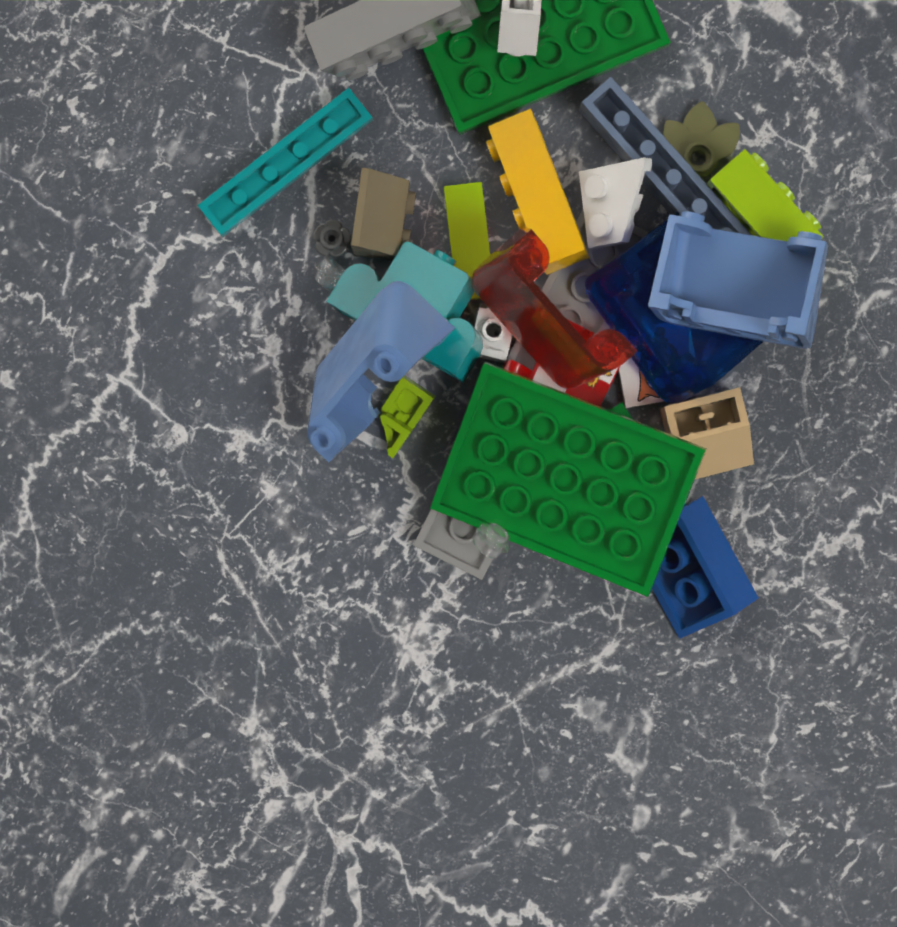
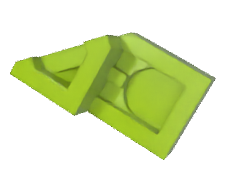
(403, 412)

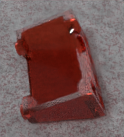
(509, 291)

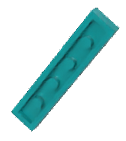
(285, 162)

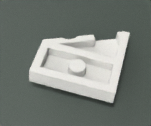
(612, 200)

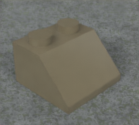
(381, 215)

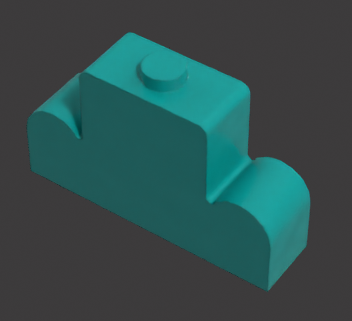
(438, 283)

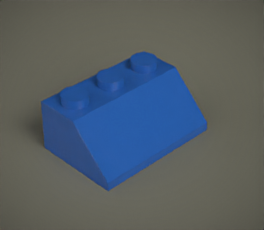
(700, 573)

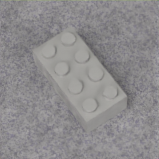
(381, 30)

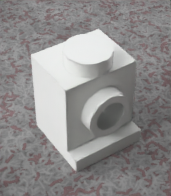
(494, 348)

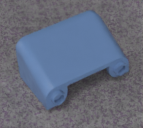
(739, 282)
(386, 339)

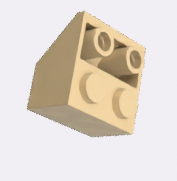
(716, 424)

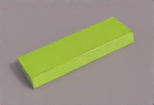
(467, 226)

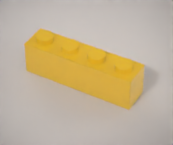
(536, 188)

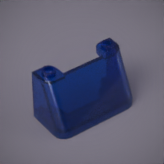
(670, 356)

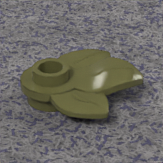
(703, 136)

